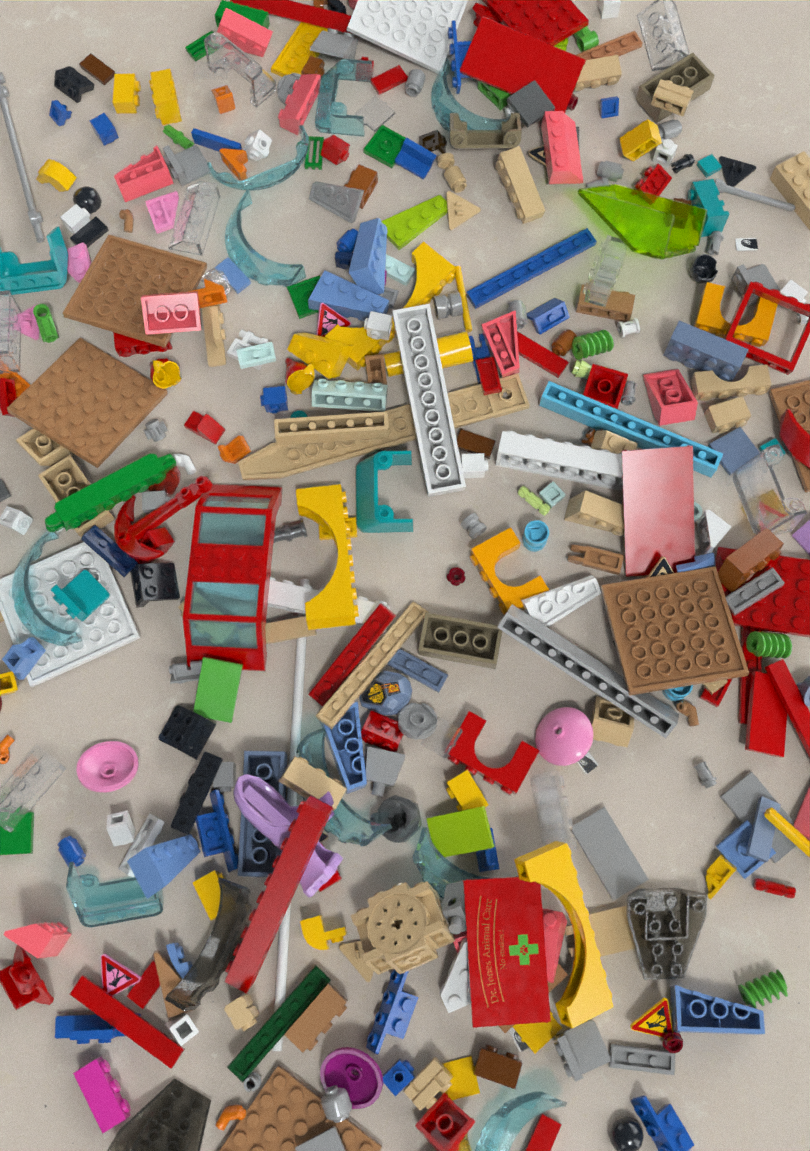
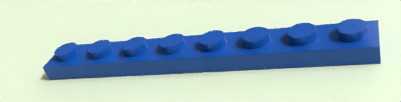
(531, 268)

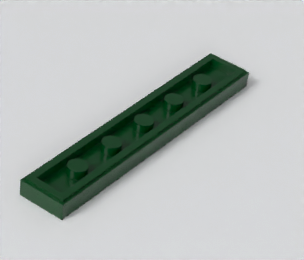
(278, 1023)

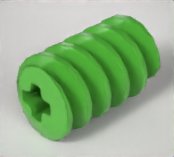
(592, 344)
(769, 644)
(763, 988)

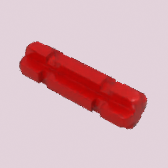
(774, 888)

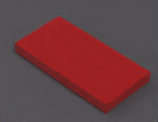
(765, 718)

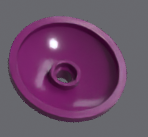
(362, 1085)

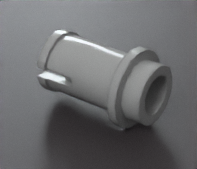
(601, 182)
(715, 241)
(629, 392)
(705, 775)
(256, 1078)

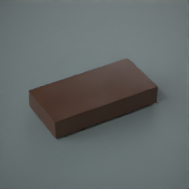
(97, 69)
(475, 443)

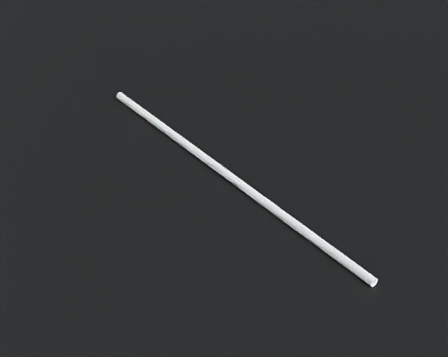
(283, 940)

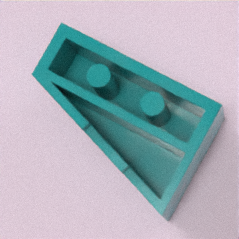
(704, 195)

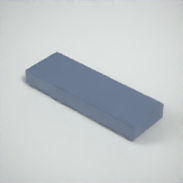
(418, 670)
(762, 831)

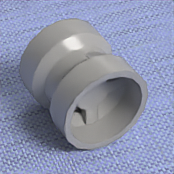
(473, 526)

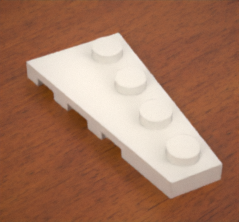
(561, 601)

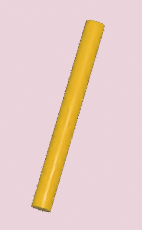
(461, 289)

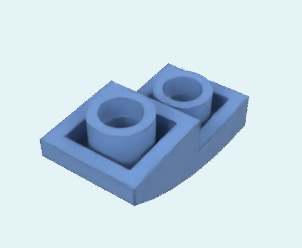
(701, 562)
(176, 955)

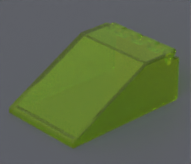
(647, 221)

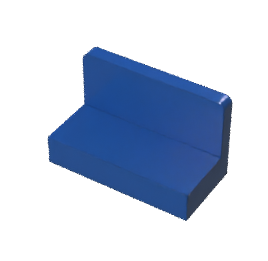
(415, 158)
(548, 315)

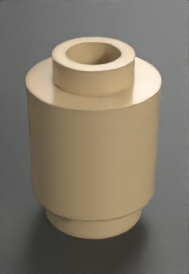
(455, 179)

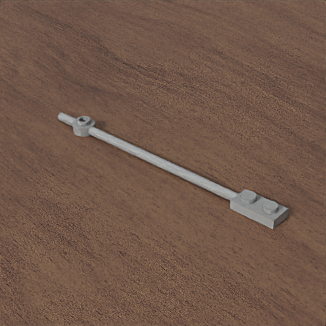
(35, 217)

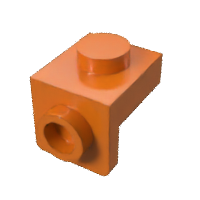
(234, 450)

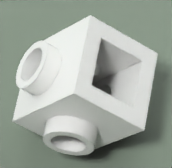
(257, 145)

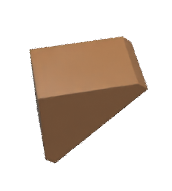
(376, 369)

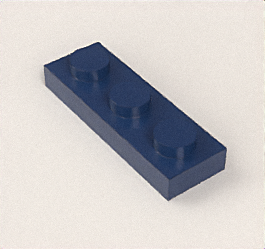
(109, 551)

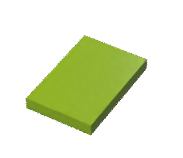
(461, 832)

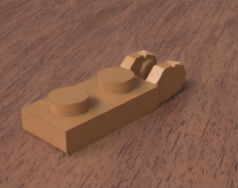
(597, 559)

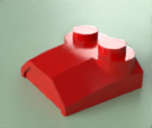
(445, 1124)

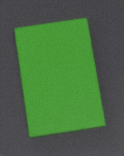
(218, 689)

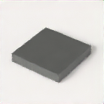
(530, 103)

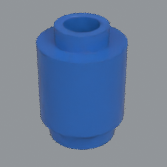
(347, 241)
(71, 851)

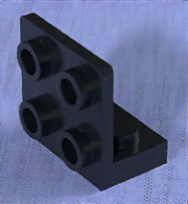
(154, 583)

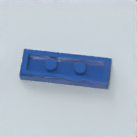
(213, 141)

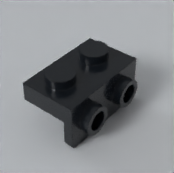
(72, 83)

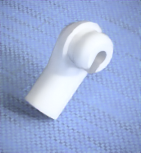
(184, 461)

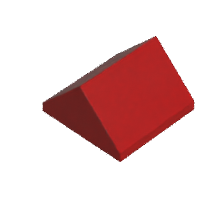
(605, 385)

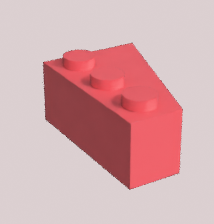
(144, 176)

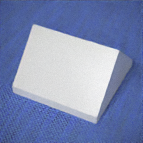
(711, 531)

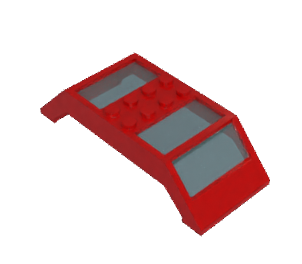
(230, 575)

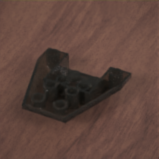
(665, 929)
(167, 1123)

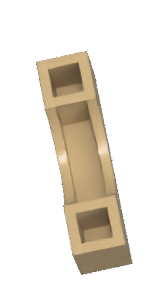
(707, 385)

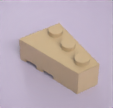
(596, 512)

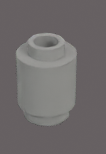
(415, 82)
(670, 129)
(610, 170)
(521, 315)

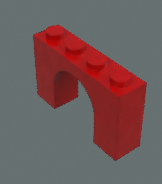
(507, 777)

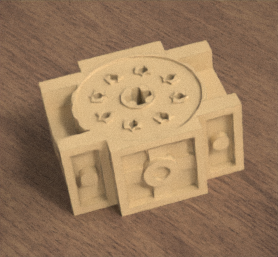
(402, 928)

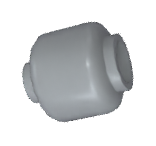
(336, 1104)

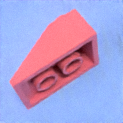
(670, 397)
(554, 932)

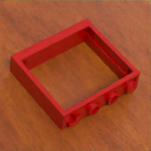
(758, 354)

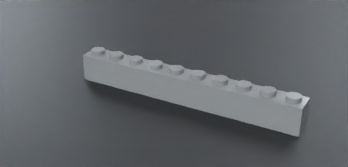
(587, 670)

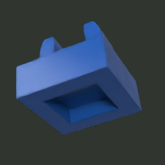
(609, 107)
(59, 113)

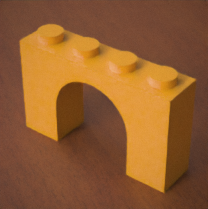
(711, 320)
(487, 555)

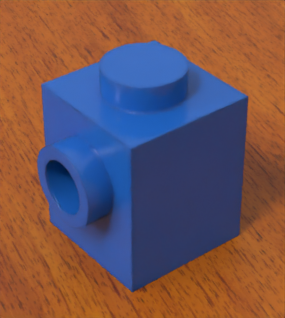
(104, 129)
(274, 399)
(398, 1076)

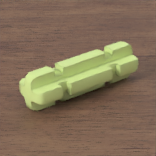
(534, 500)

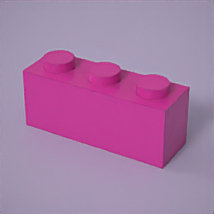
(102, 1094)

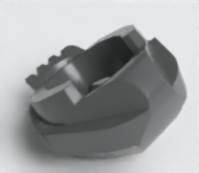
(402, 815)

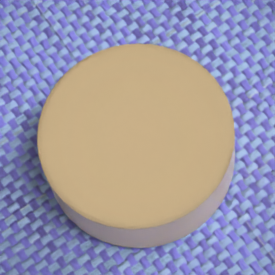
(445, 160)

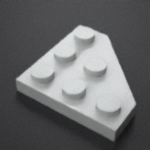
(456, 989)

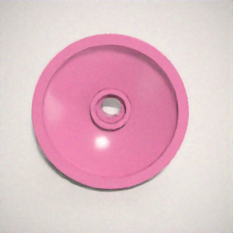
(573, 740)
(105, 759)

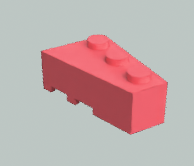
(244, 33)
(503, 343)

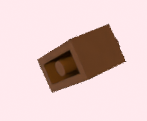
(497, 1066)

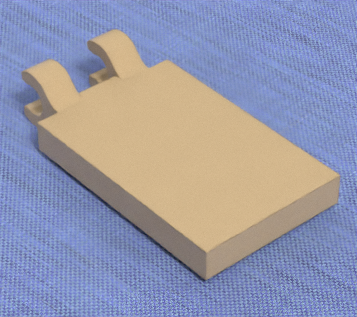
(610, 931)

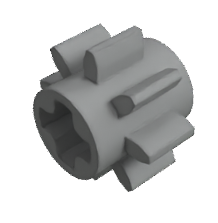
(155, 430)

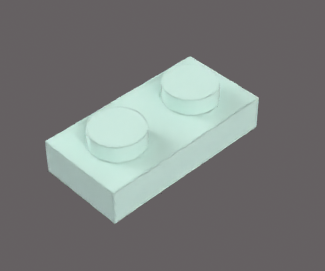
(398, 270)
(256, 355)

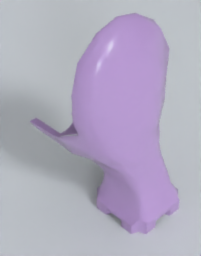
(273, 817)

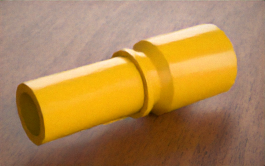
(452, 349)

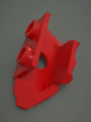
(23, 982)

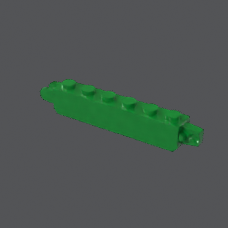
(109, 491)

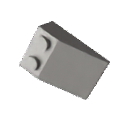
(335, 44)

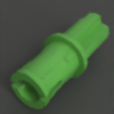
(177, 137)

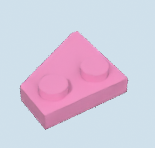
(163, 211)
(78, 261)

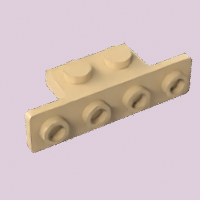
(214, 335)

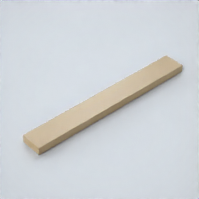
(371, 665)

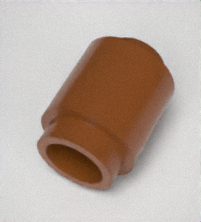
(563, 343)

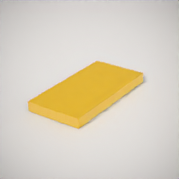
(297, 50)

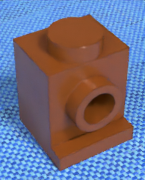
(314, 66)

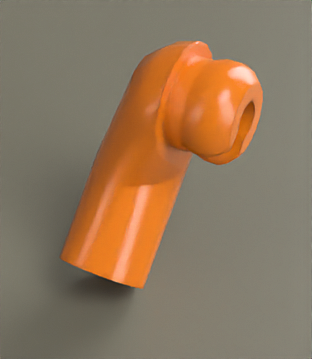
(4, 749)
(230, 1113)

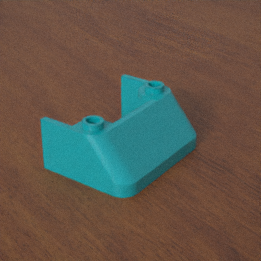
(35, 275)
(370, 515)

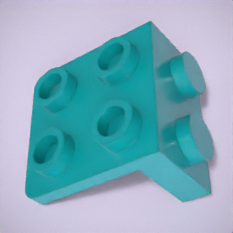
(81, 595)

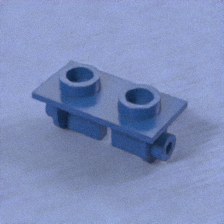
(487, 858)

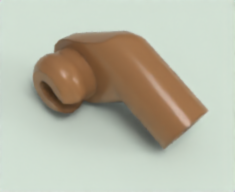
(128, 220)
(688, 710)

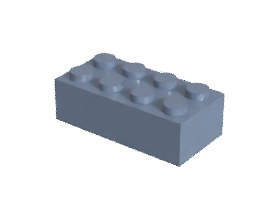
(705, 351)

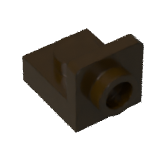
(433, 141)

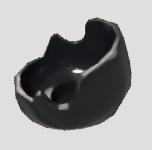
(87, 198)
(704, 269)
(626, 1135)

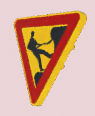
(655, 1020)

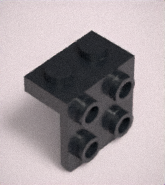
(186, 731)

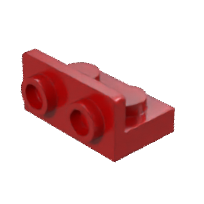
(654, 180)
(381, 732)

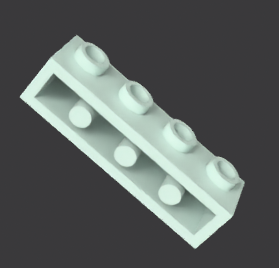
(349, 395)

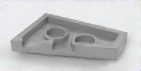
(337, 199)

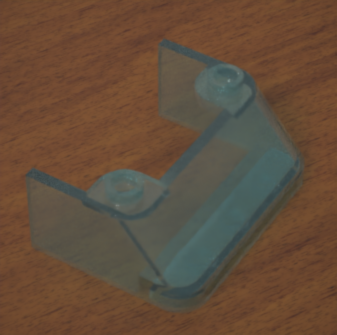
(331, 115)
(109, 901)

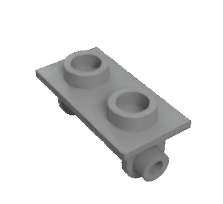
(183, 674)

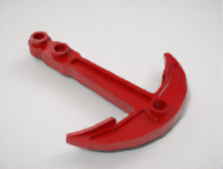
(128, 535)

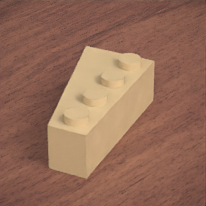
(520, 185)

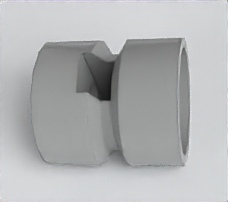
(448, 305)

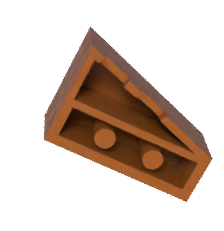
(749, 559)

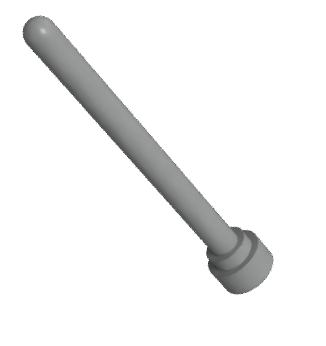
(722, 187)

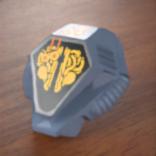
(387, 693)

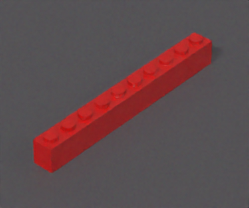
(278, 893)

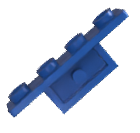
(458, 51)
(215, 833)
(393, 1013)
(85, 1028)
(663, 1126)

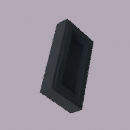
(90, 232)

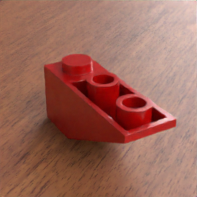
(128, 346)

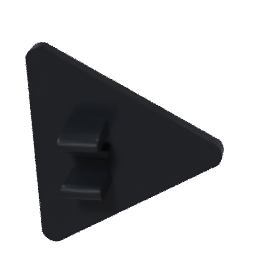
(734, 170)

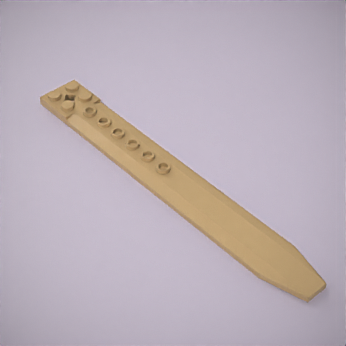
(466, 407)

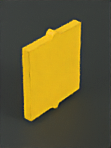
(537, 1034)
(463, 1080)

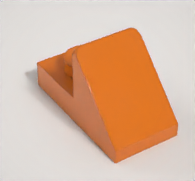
(223, 98)
(235, 161)
(211, 295)

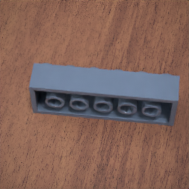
(255, 849)

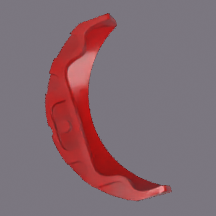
(795, 438)

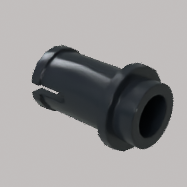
(686, 161)

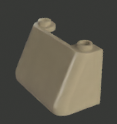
(503, 139)

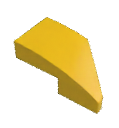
(718, 874)

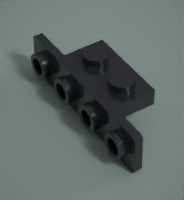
(196, 793)

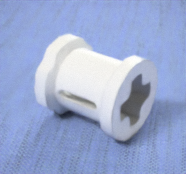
(628, 327)

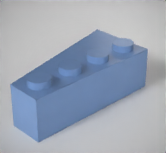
(369, 256)
(346, 298)
(347, 749)
(162, 862)
(707, 1014)

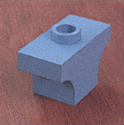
(23, 657)

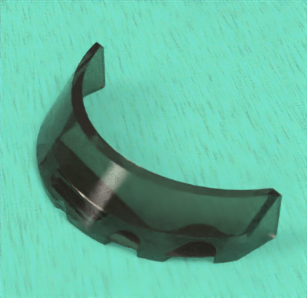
(218, 950)

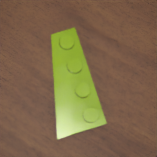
(412, 222)

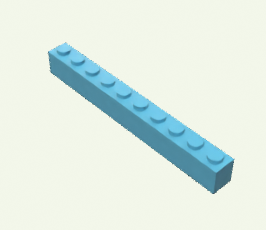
(608, 418)

